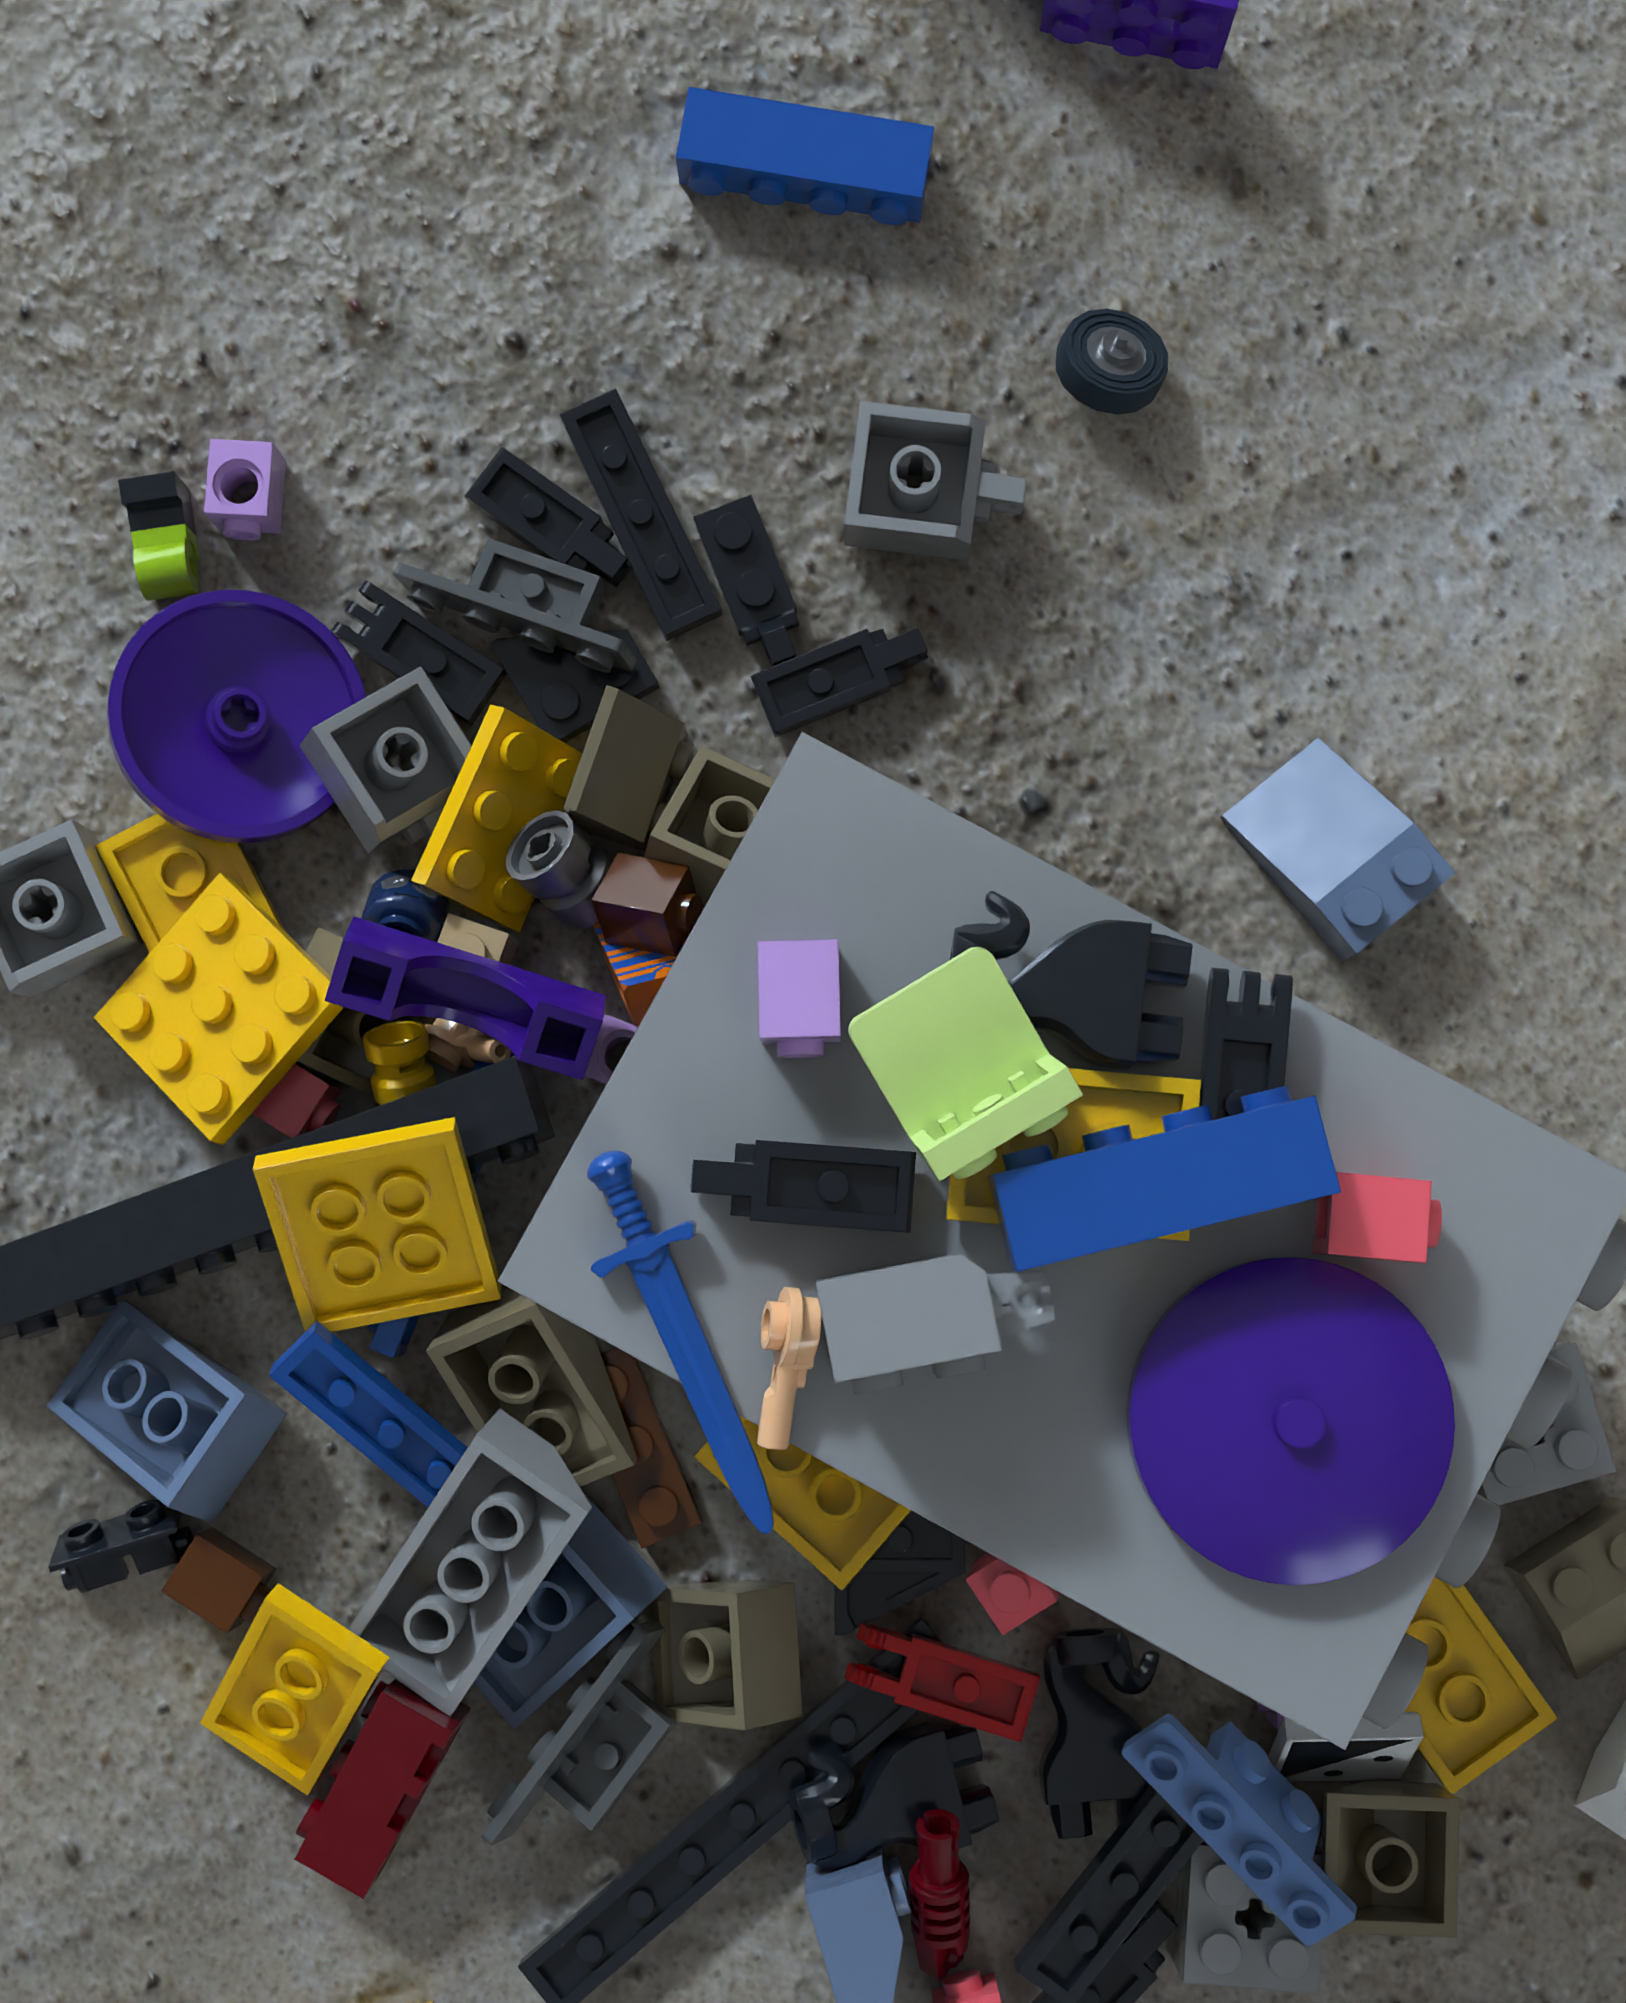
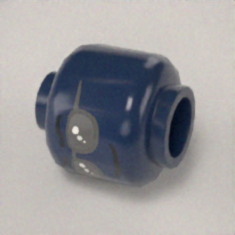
(406, 905)

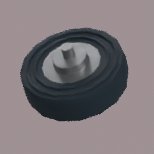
(1111, 361)

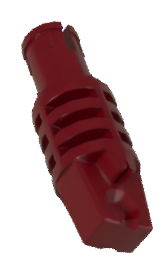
(939, 1895)

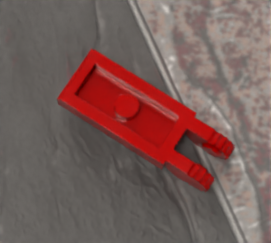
(950, 1682)

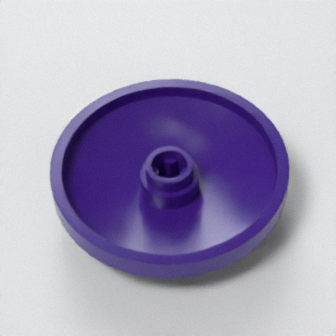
(216, 710)
(1290, 1420)

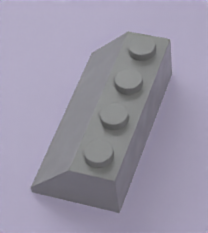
(473, 1561)

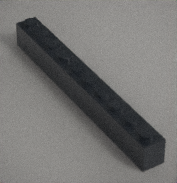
(221, 1210)

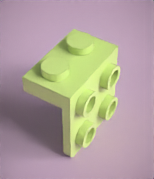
(962, 1064)

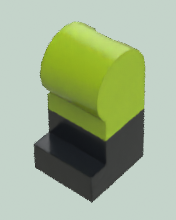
(162, 535)

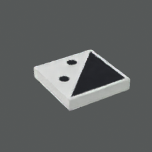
(1370, 1754)

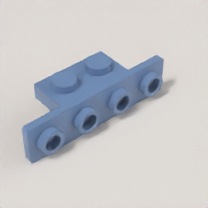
(1247, 1817)

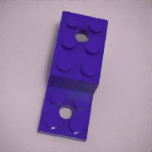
(1180, 30)

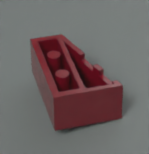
(376, 1786)

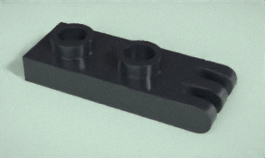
(406, 640)
(1243, 1040)

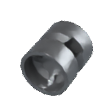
(559, 867)

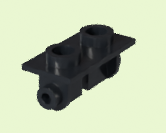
(94, 1550)

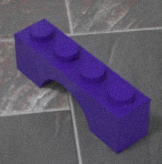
(408, 975)

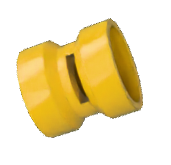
(398, 1060)

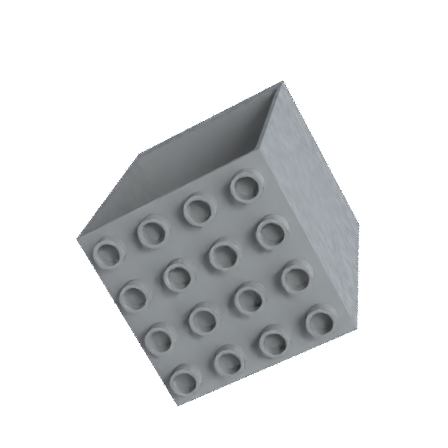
(1038, 1442)

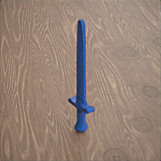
(681, 1331)

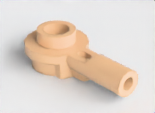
(459, 1044)
(793, 1333)

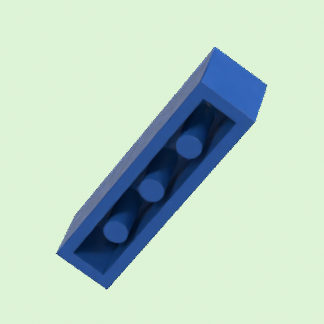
(804, 156)
(1162, 1182)

